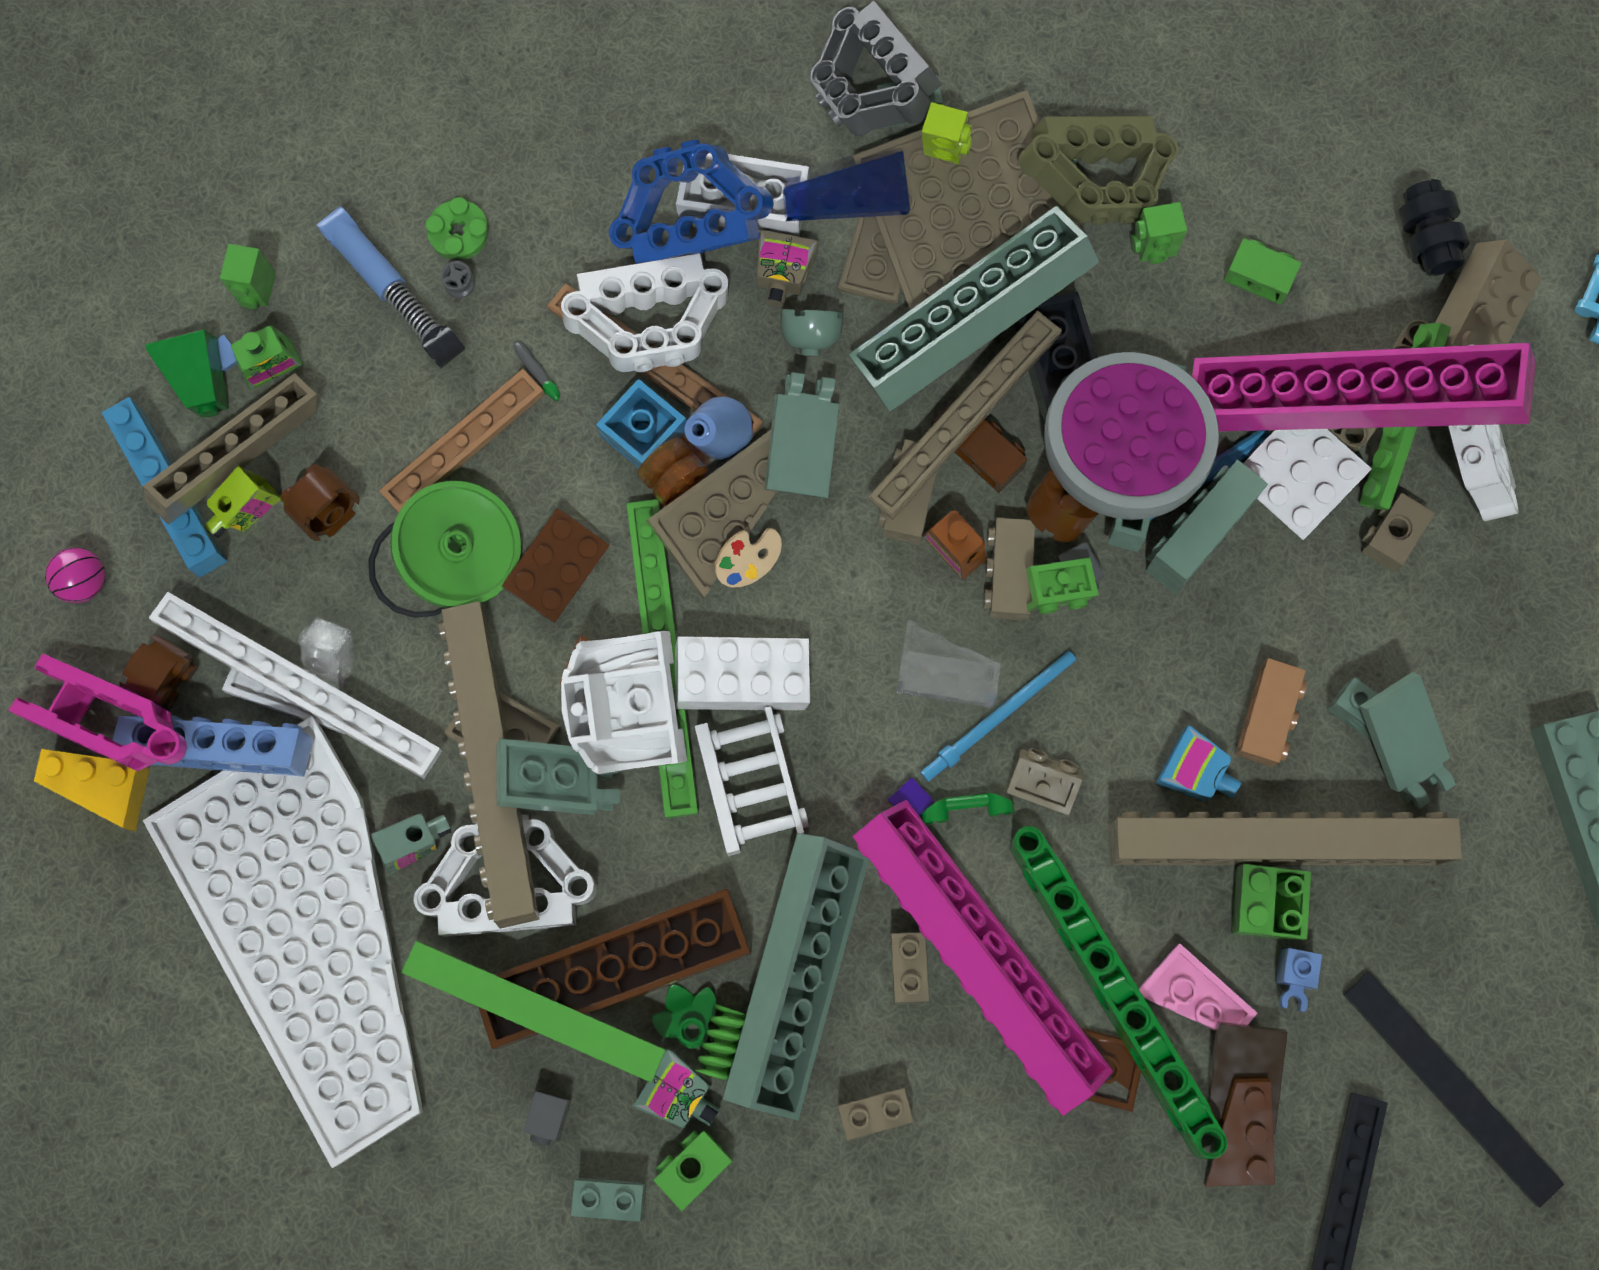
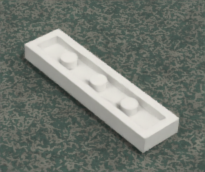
(249, 690)

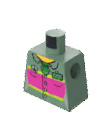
(400, 852)
(677, 1094)

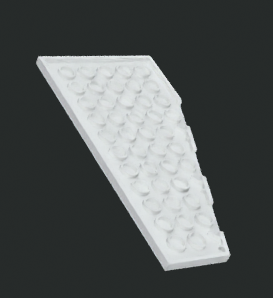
(301, 929)

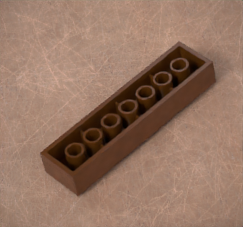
(628, 962)

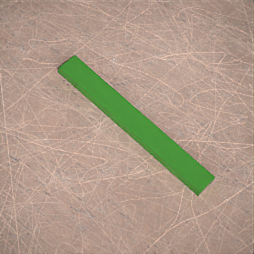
(534, 1011)

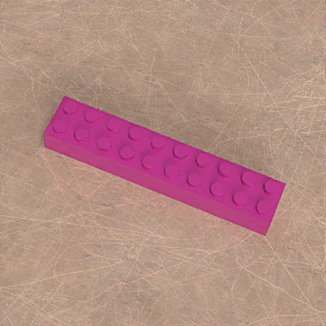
(1371, 388)
(983, 957)

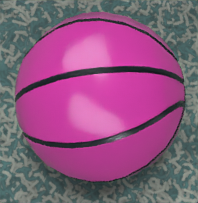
(75, 575)

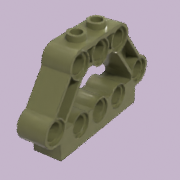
(1090, 138)

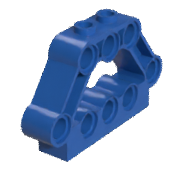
(645, 196)

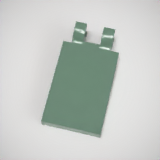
(802, 439)
(1408, 739)
(549, 779)

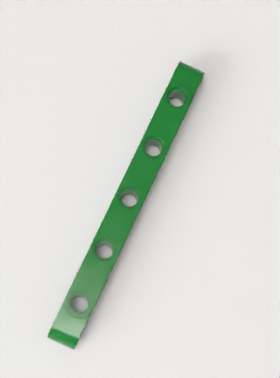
(1118, 995)

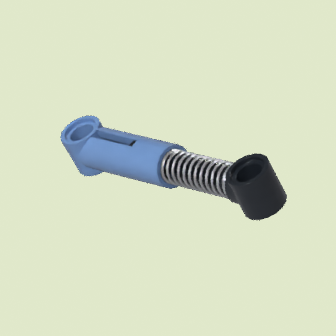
(389, 285)

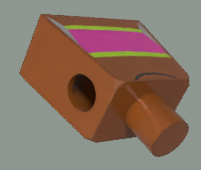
(957, 543)

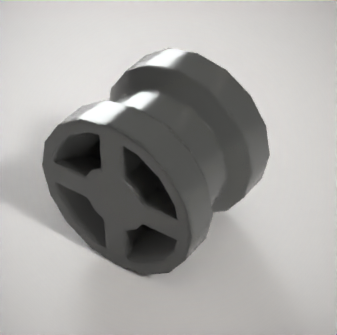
(454, 273)

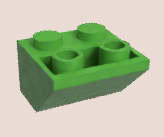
(1271, 902)

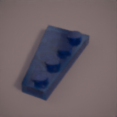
(852, 192)

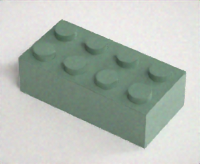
(1210, 520)

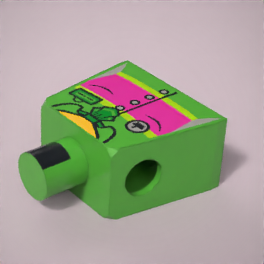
(264, 356)

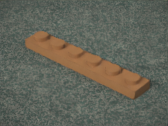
(464, 439)

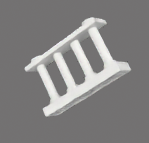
(727, 803)

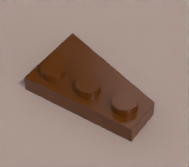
(1248, 1135)

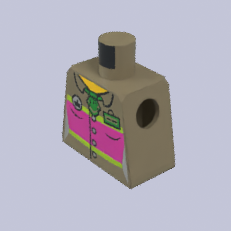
(784, 264)

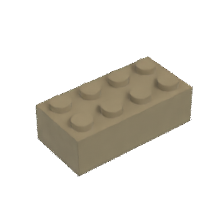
(1489, 296)

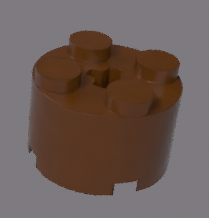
(319, 502)
(1058, 511)
(158, 671)

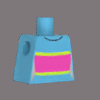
(1197, 768)

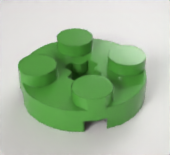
(457, 212)

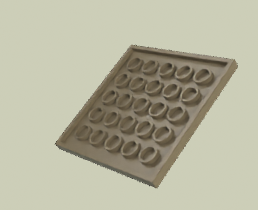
(964, 207)

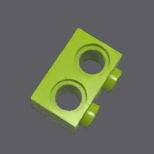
(946, 133)

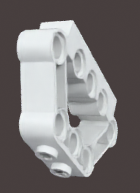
(625, 282)
(1485, 469)
(457, 864)

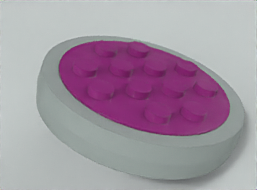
(1131, 435)

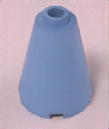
(720, 428)

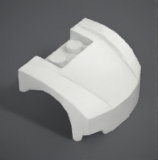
(622, 703)

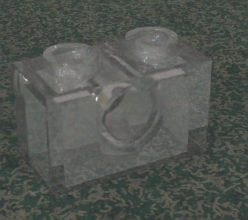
(327, 652)

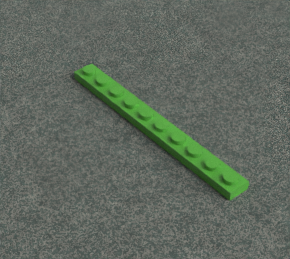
(657, 615)

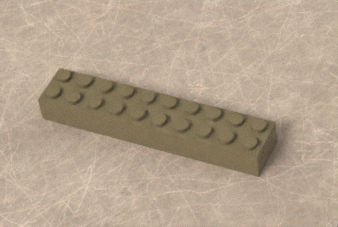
(1284, 840)

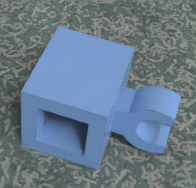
(1299, 972)

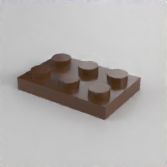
(555, 565)

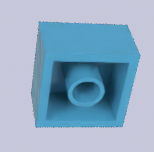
(640, 423)

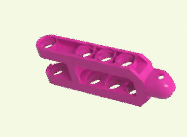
(73, 702)

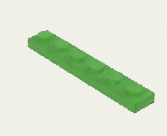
(1396, 441)

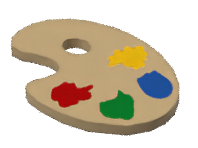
(739, 560)

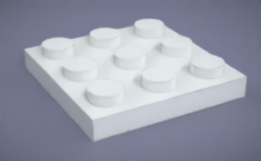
(1305, 475)

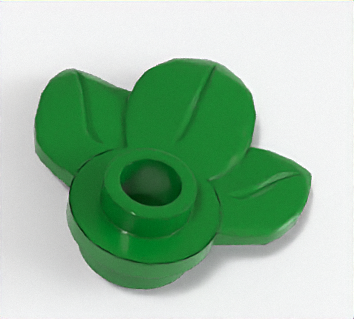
(683, 1011)

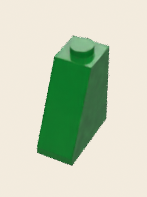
(193, 370)

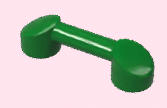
(995, 803)

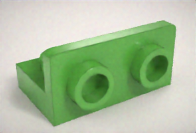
(1061, 585)

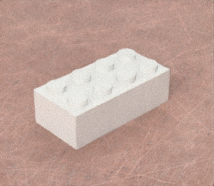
(702, 196)
(742, 673)

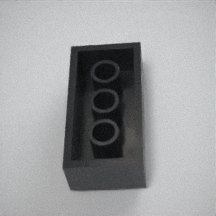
(1067, 352)

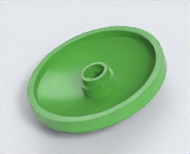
(455, 544)

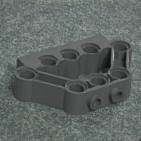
(895, 55)

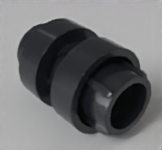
(1437, 239)

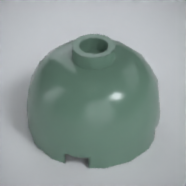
(811, 329)

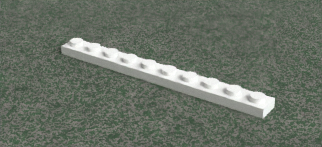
(296, 685)

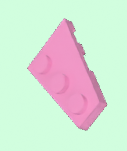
(1194, 991)

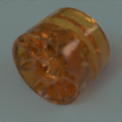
(671, 470)

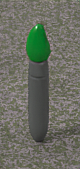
(536, 371)

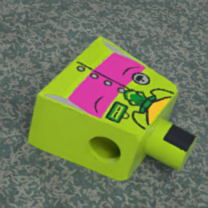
(240, 502)

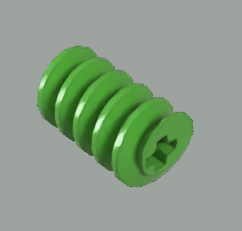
(724, 1044)

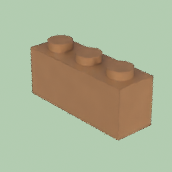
(1272, 713)

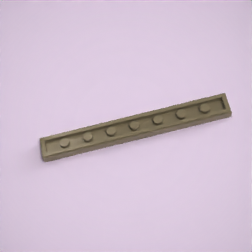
(964, 415)

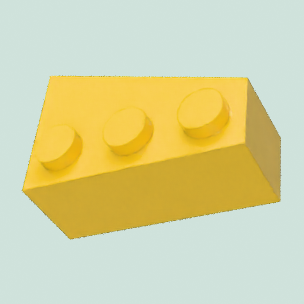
(95, 784)

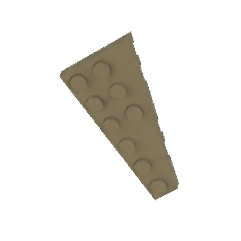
(713, 511)

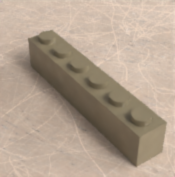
(229, 447)

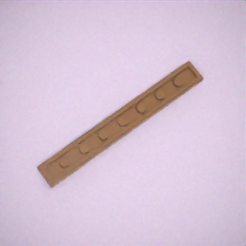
(676, 381)

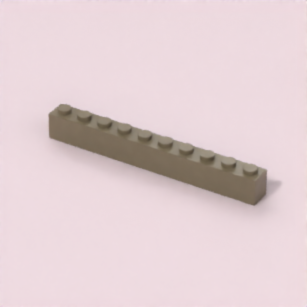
(482, 725)

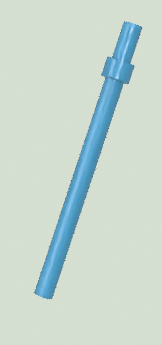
(950, 754)

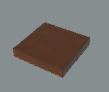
(1123, 1065)

